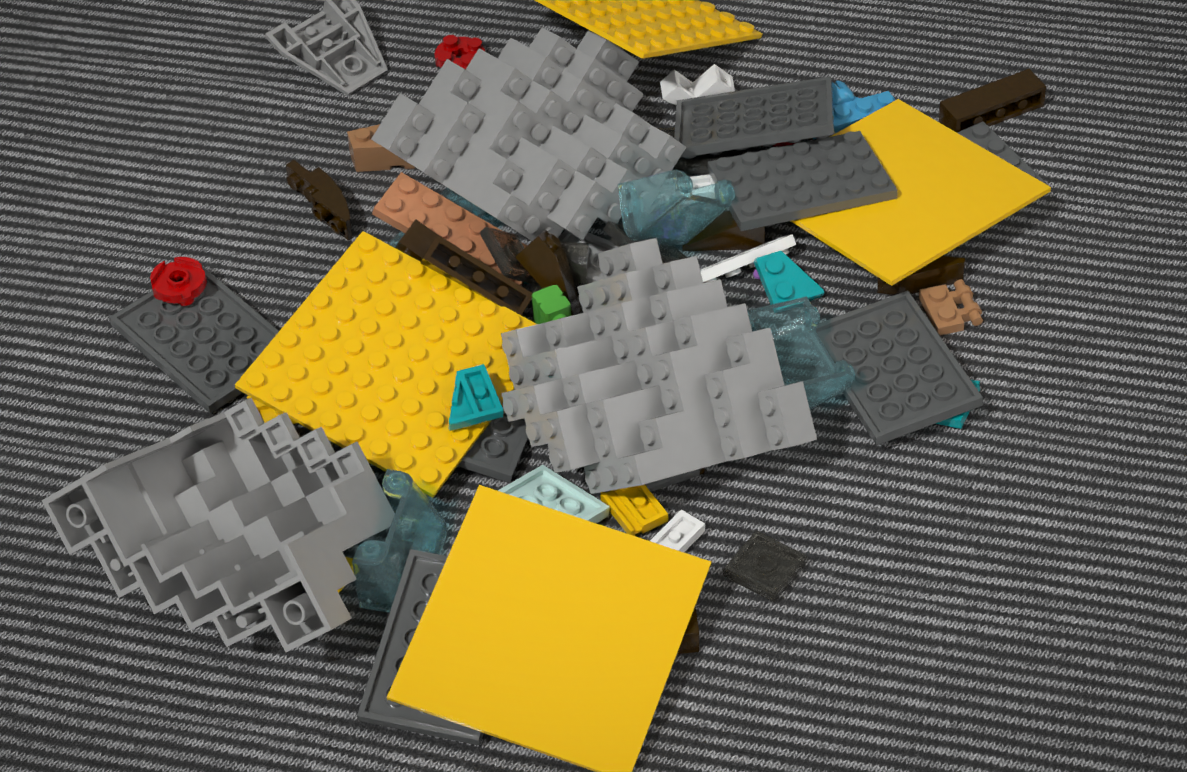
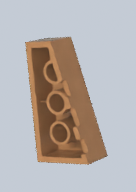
(368, 154)

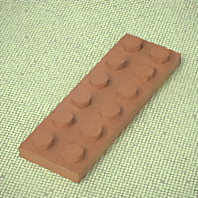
(412, 200)

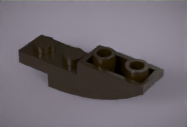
(324, 194)

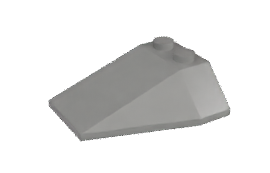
(333, 46)

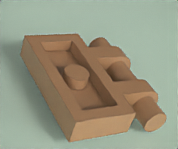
(942, 308)

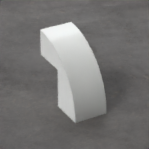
(711, 82)

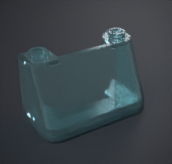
(670, 208)
(801, 350)
(414, 526)

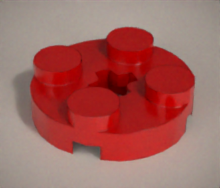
(457, 46)
(179, 292)

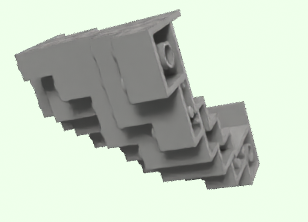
(534, 133)
(651, 377)
(230, 524)

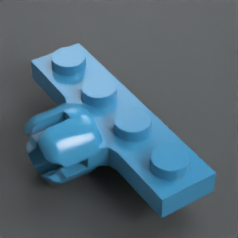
(851, 109)

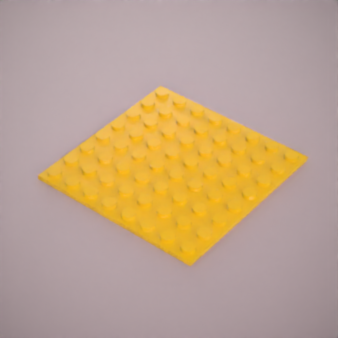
(656, 26)
(943, 199)
(380, 359)
(551, 632)

